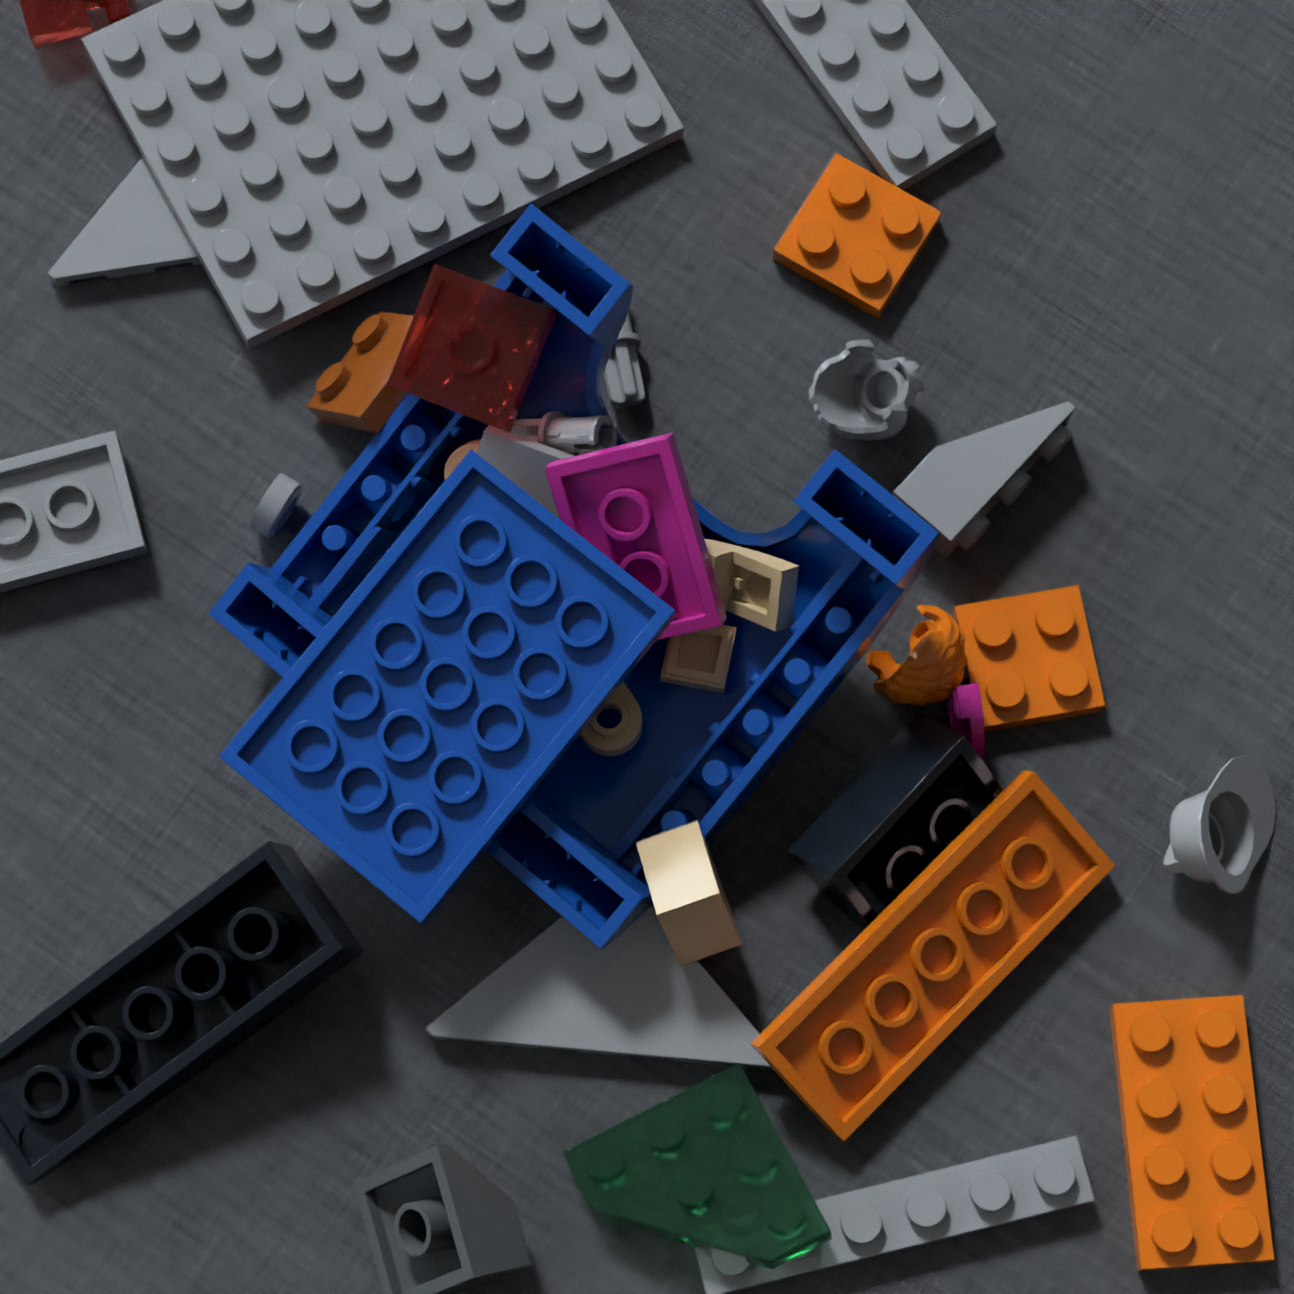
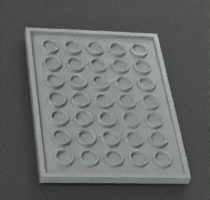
(368, 134)

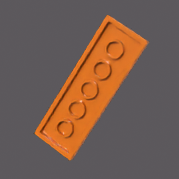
(933, 955)

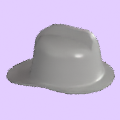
(1225, 828)

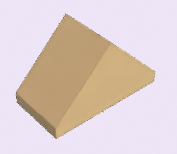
(688, 893)

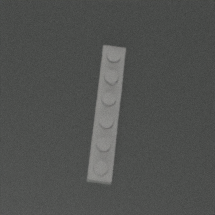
(922, 1212)

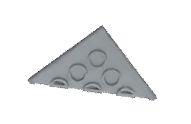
(127, 235)
(604, 1001)

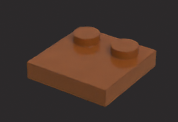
(356, 388)

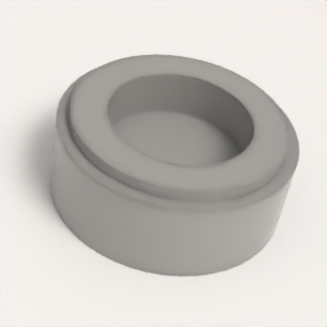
(276, 506)

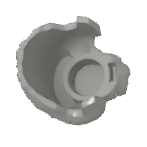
(864, 394)

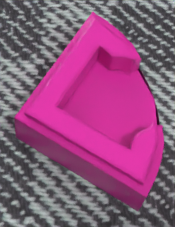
(966, 715)

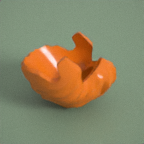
(932, 666)

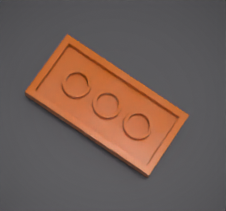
(1191, 1133)

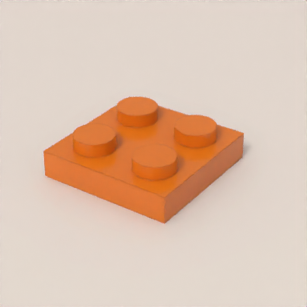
(856, 235)
(1030, 657)

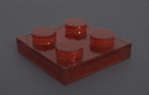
(472, 348)

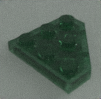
(703, 1175)

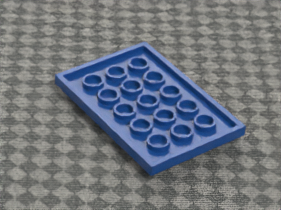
(448, 686)

